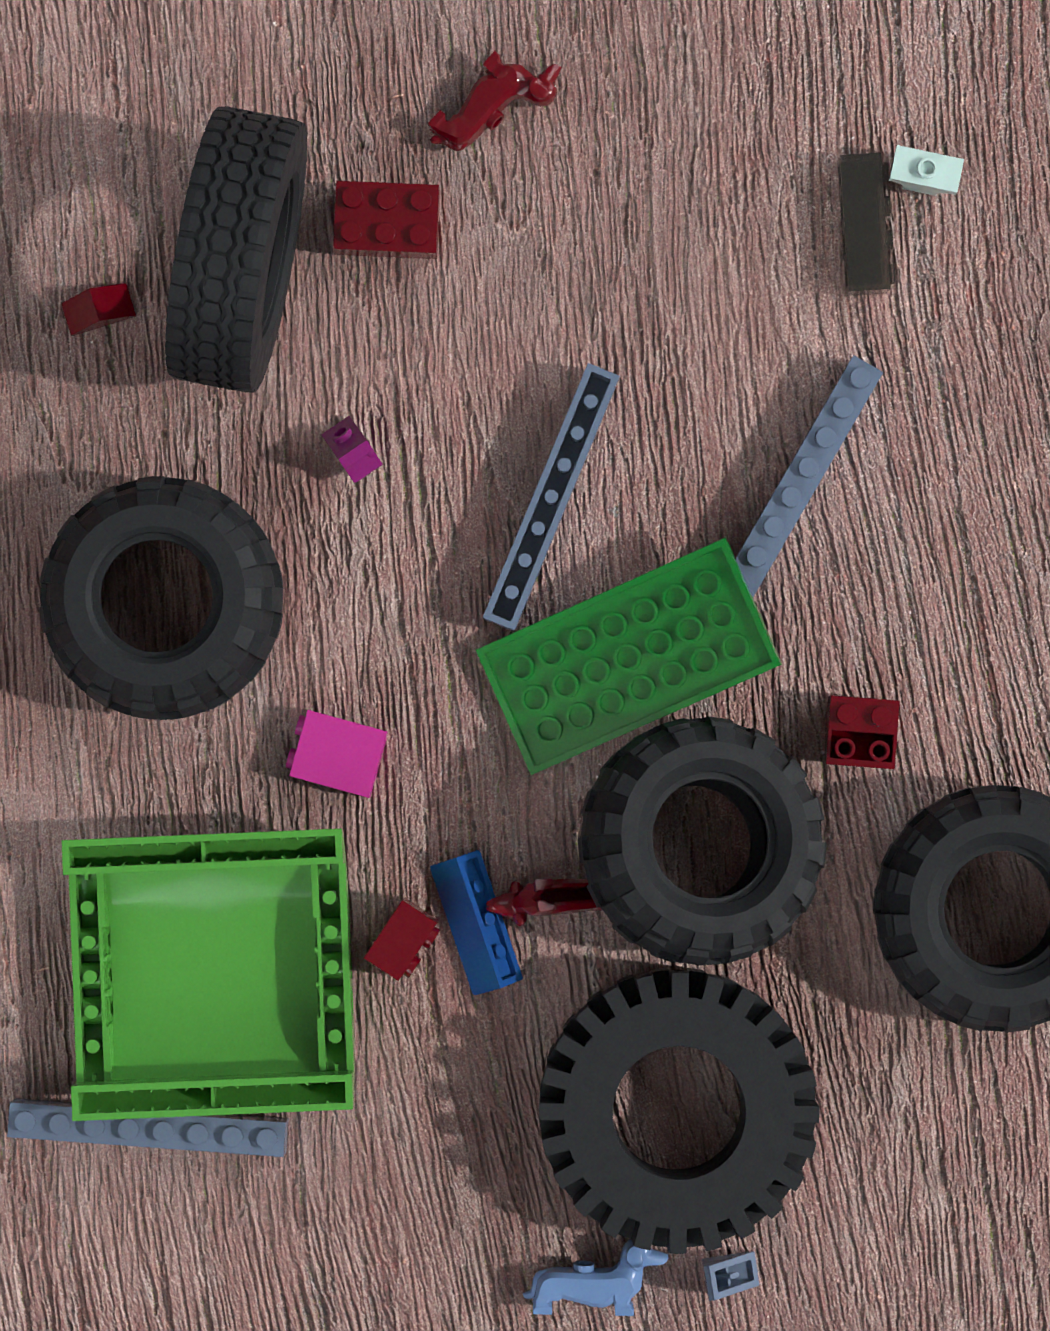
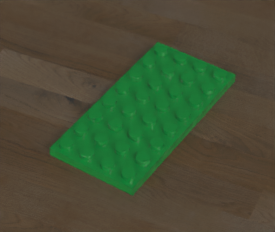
(628, 656)

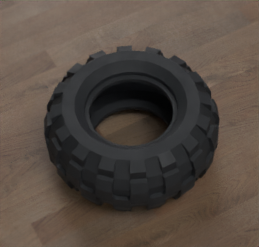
(781, 826)
(912, 904)

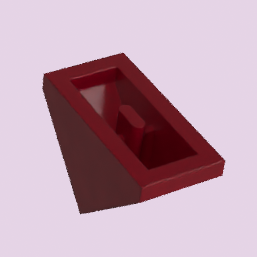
(98, 308)

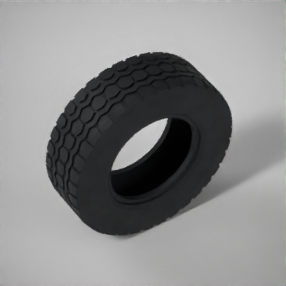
(235, 249)

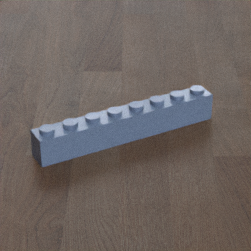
(806, 471)
(551, 497)
(196, 1133)

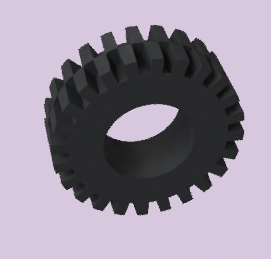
(696, 1202)

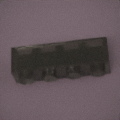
(864, 224)

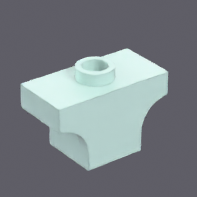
(926, 171)

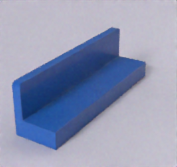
(476, 932)

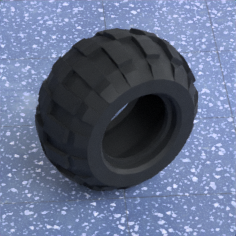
(242, 615)

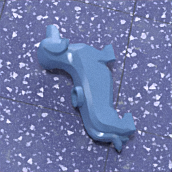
(595, 1285)

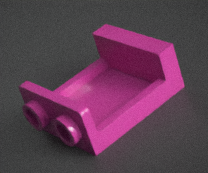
(337, 753)

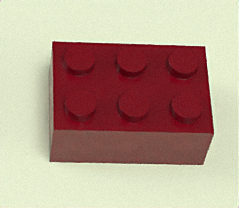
(386, 219)

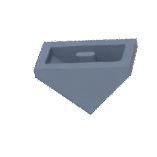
(730, 1274)

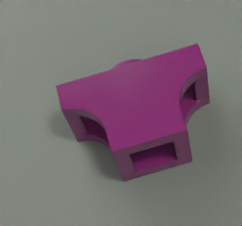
(352, 449)

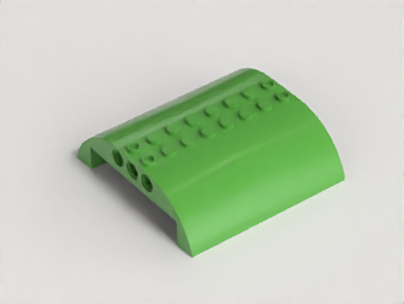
(211, 974)

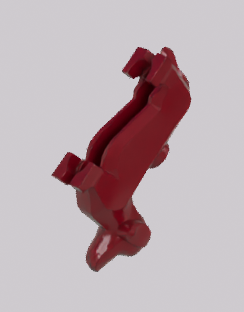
(489, 98)
(543, 899)

